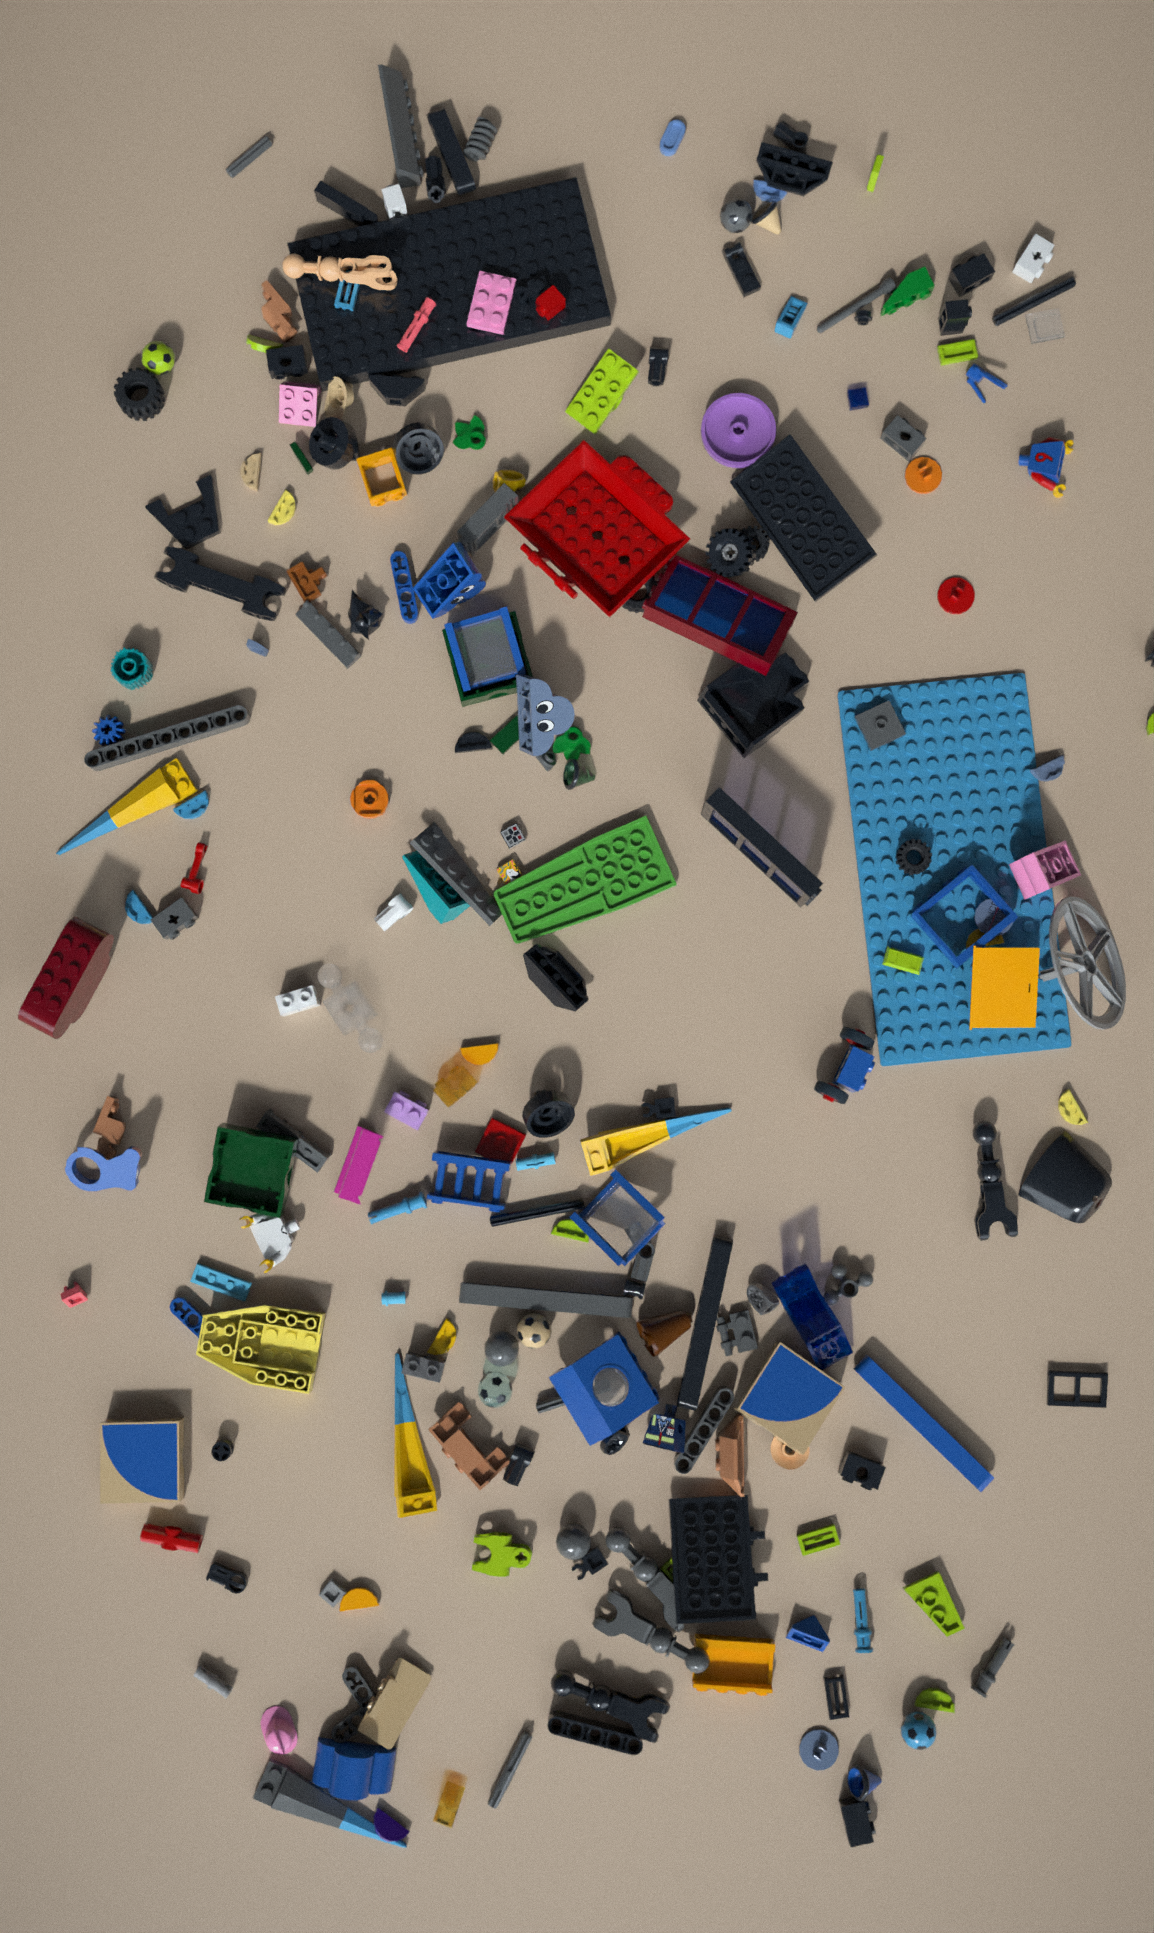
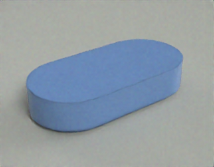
(672, 137)

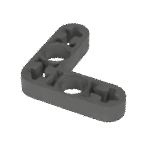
(349, 1682)

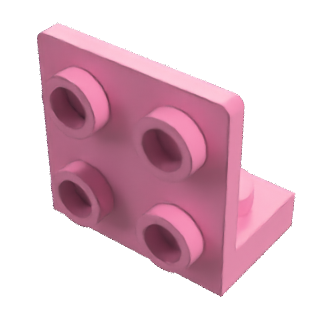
(298, 403)

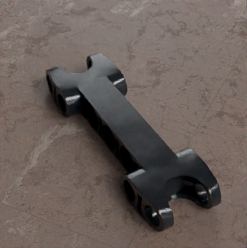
(189, 572)

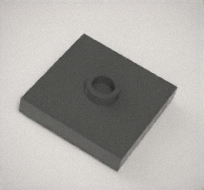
(880, 725)

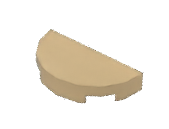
(251, 470)

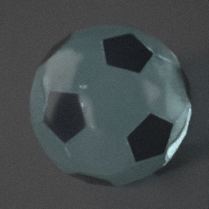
(495, 1390)

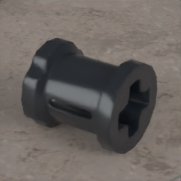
(634, 1288)

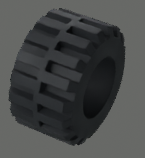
(131, 382)

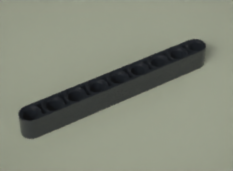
(704, 1323)

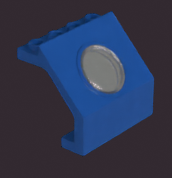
(605, 1389)

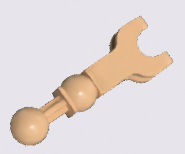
(363, 271)

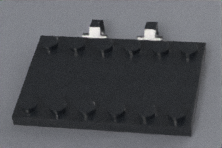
(713, 1559)

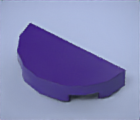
(388, 1828)

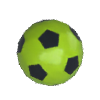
(158, 357)

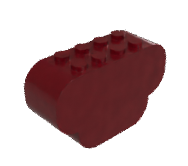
(67, 978)

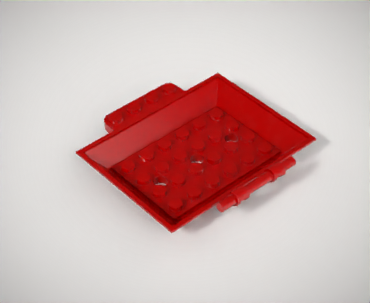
(609, 499)

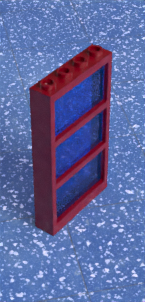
(719, 614)

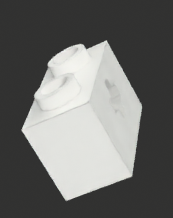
(394, 201)
(1037, 249)
(297, 1000)

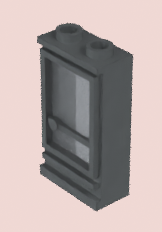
(487, 519)

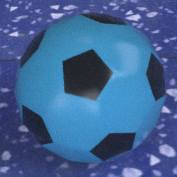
(918, 1730)

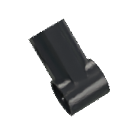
(791, 137)
(657, 360)
(520, 1460)

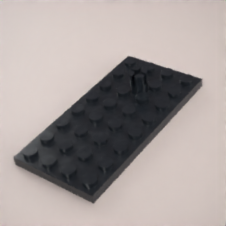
(803, 518)

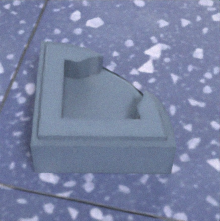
(257, 648)

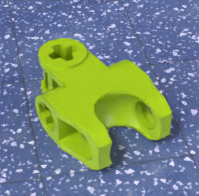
(503, 1554)

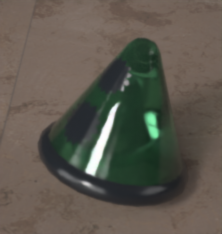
(576, 774)

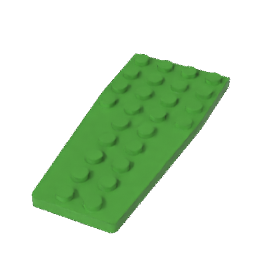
(586, 882)

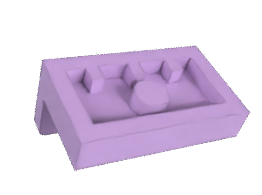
(406, 1110)

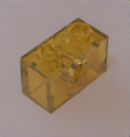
(450, 1096)

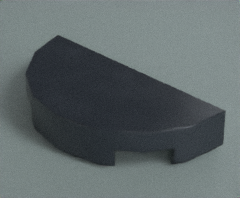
(472, 742)

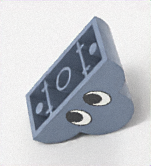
(540, 715)

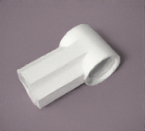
(396, 910)

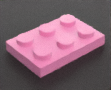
(491, 302)

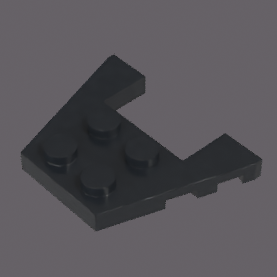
(194, 522)

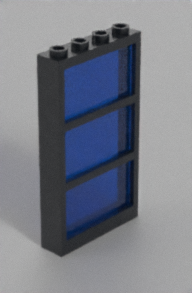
(761, 848)

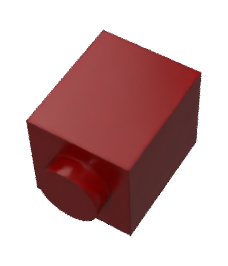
(550, 303)

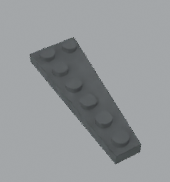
(449, 864)

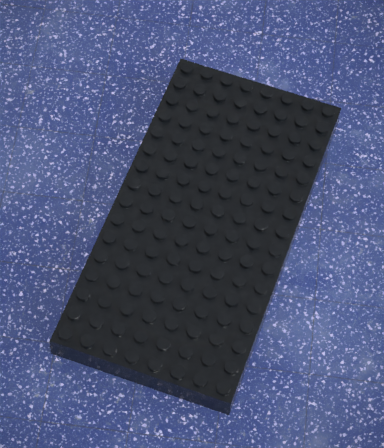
(440, 259)

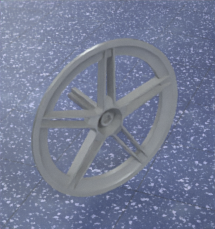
(1085, 963)

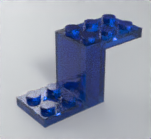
(812, 1317)

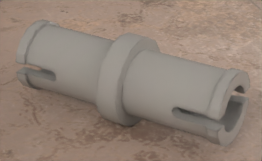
(213, 1681)

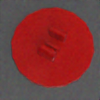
(955, 595)

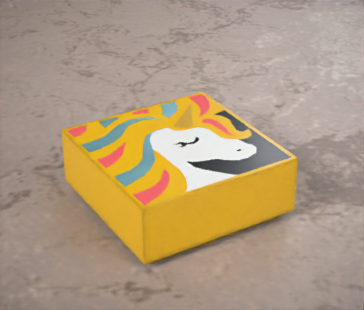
(509, 872)

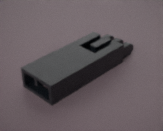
(344, 205)

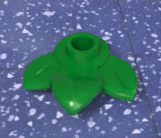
(468, 433)
(572, 747)

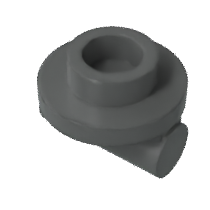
(547, 760)

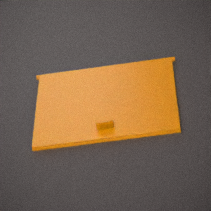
(1002, 987)

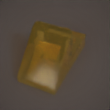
(448, 1804)

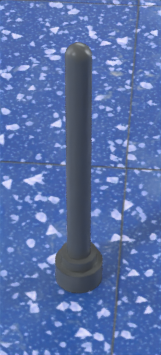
(887, 287)

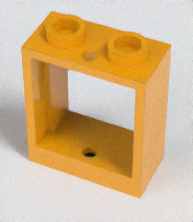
(375, 460)

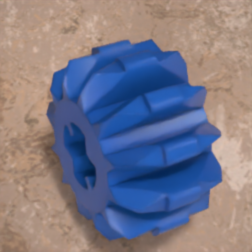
(104, 726)

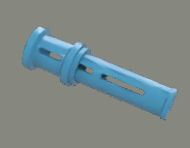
(407, 1205)
(865, 1631)

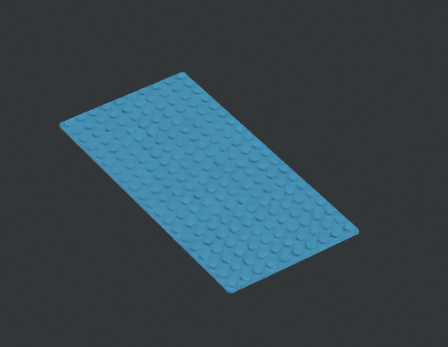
(970, 796)

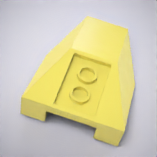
(264, 1345)

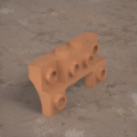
(464, 1451)

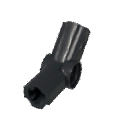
(435, 180)

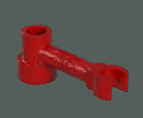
(191, 882)

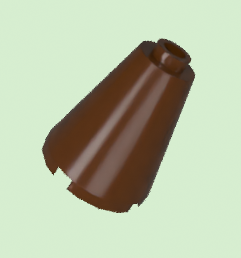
(663, 1330)

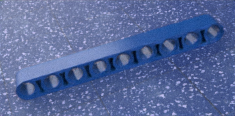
(923, 1423)

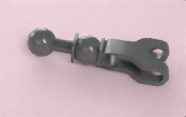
(646, 1570)
(646, 1632)

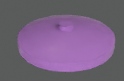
(738, 430)

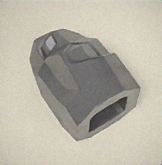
(761, 1298)

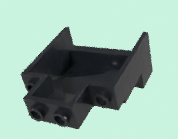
(753, 705)

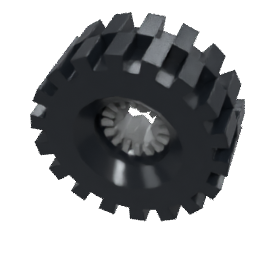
(719, 556)

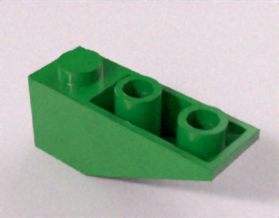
(914, 287)

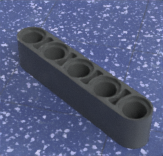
(703, 1439)

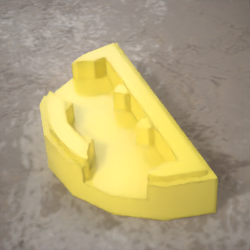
(283, 510)
(1070, 1109)

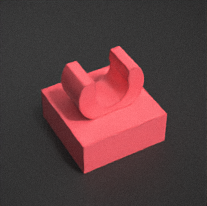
(73, 1296)

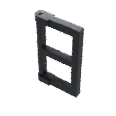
(1077, 1379)

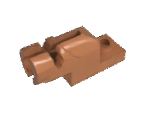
(277, 313)
(109, 1128)

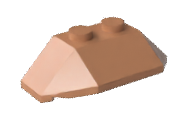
(731, 1454)

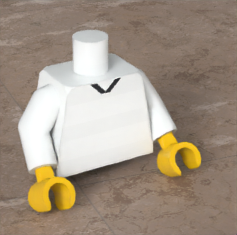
(272, 1237)

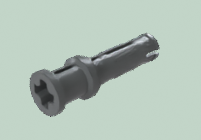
(988, 1675)

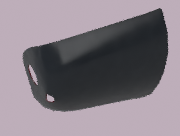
(1067, 1181)

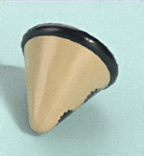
(768, 218)

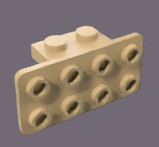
(394, 1703)

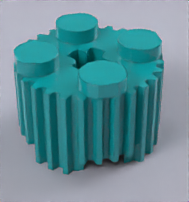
(131, 678)

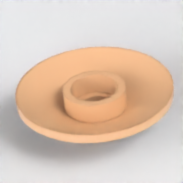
(787, 1460)

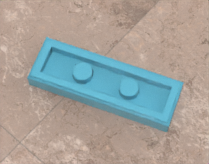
(221, 1282)

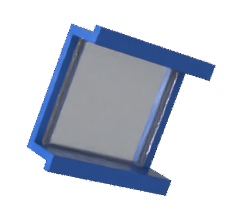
(485, 649)
(620, 1220)

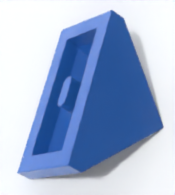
(809, 1633)

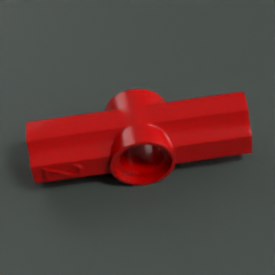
(171, 1538)

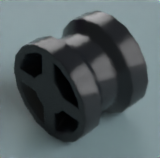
(219, 1452)

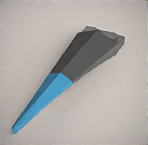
(294, 1794)

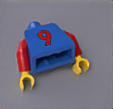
(1046, 463)

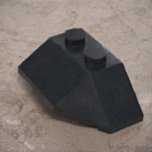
(791, 169)
(555, 977)

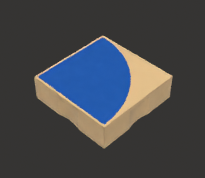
(789, 1398)
(141, 1460)

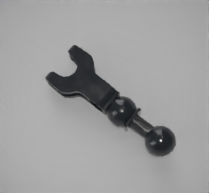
(991, 1187)
(615, 1703)

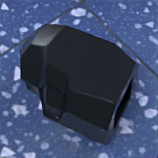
(615, 1442)

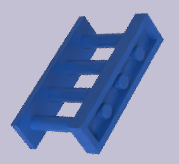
(480, 1165)

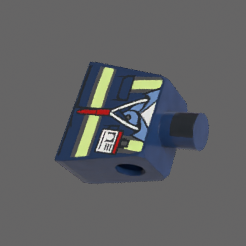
(666, 1431)

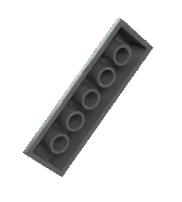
(400, 127)

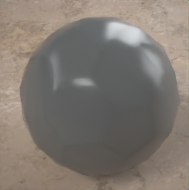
(501, 1349)
(573, 1541)

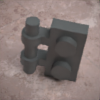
(742, 1331)

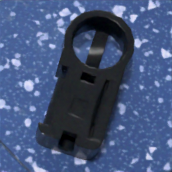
(222, 1575)

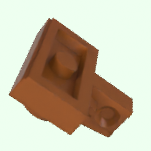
(306, 581)

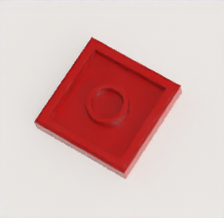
(500, 1141)

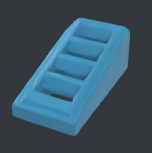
(786, 327)

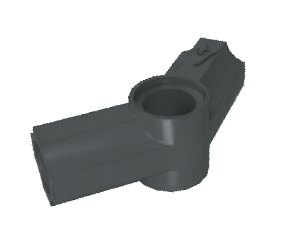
(642, 1265)

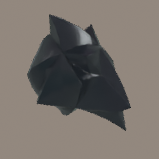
(363, 617)

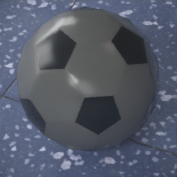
(736, 215)

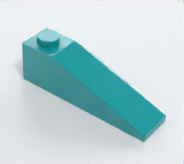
(436, 891)

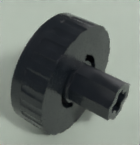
(415, 437)
(324, 440)
(544, 1105)

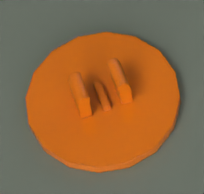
(923, 475)

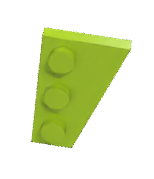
(936, 1602)

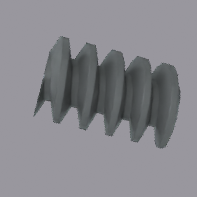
(480, 140)

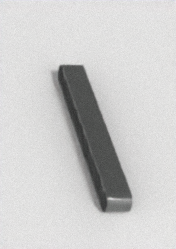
(159, 735)
(545, 1300)

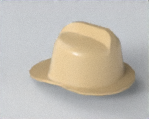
(338, 398)

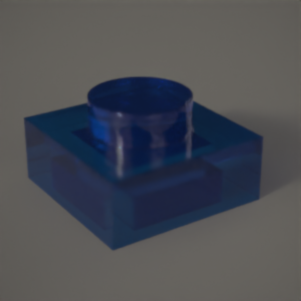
(857, 399)

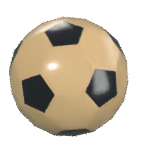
(534, 1330)

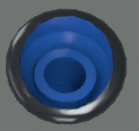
(861, 1782)

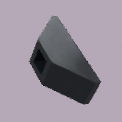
(397, 389)

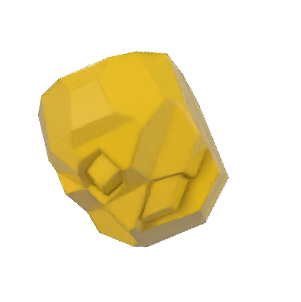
(511, 478)

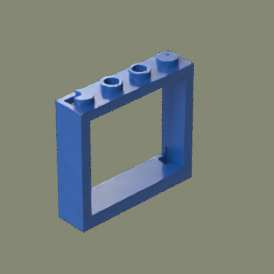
(949, 886)

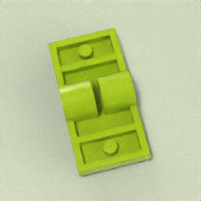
(602, 391)

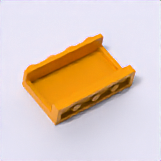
(735, 1664)

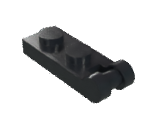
(741, 270)

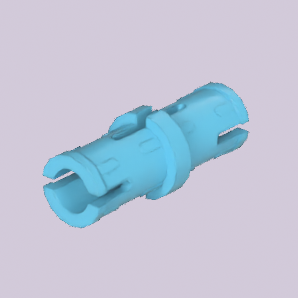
(535, 1161)

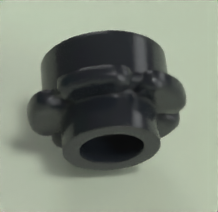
(863, 317)

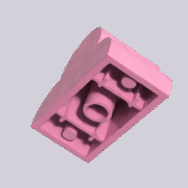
(1044, 869)

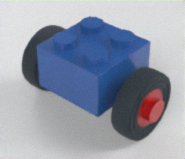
(852, 1068)

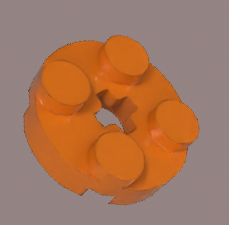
(366, 810)

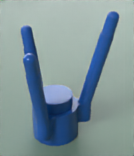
(977, 374)

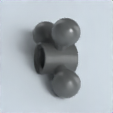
(839, 1271)

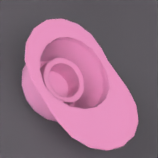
(278, 1730)

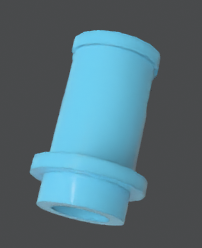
(393, 1298)

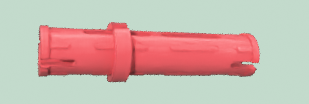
(420, 318)

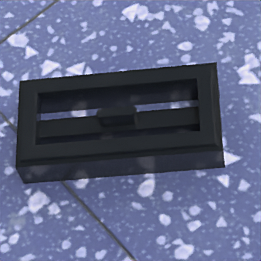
(833, 1680)

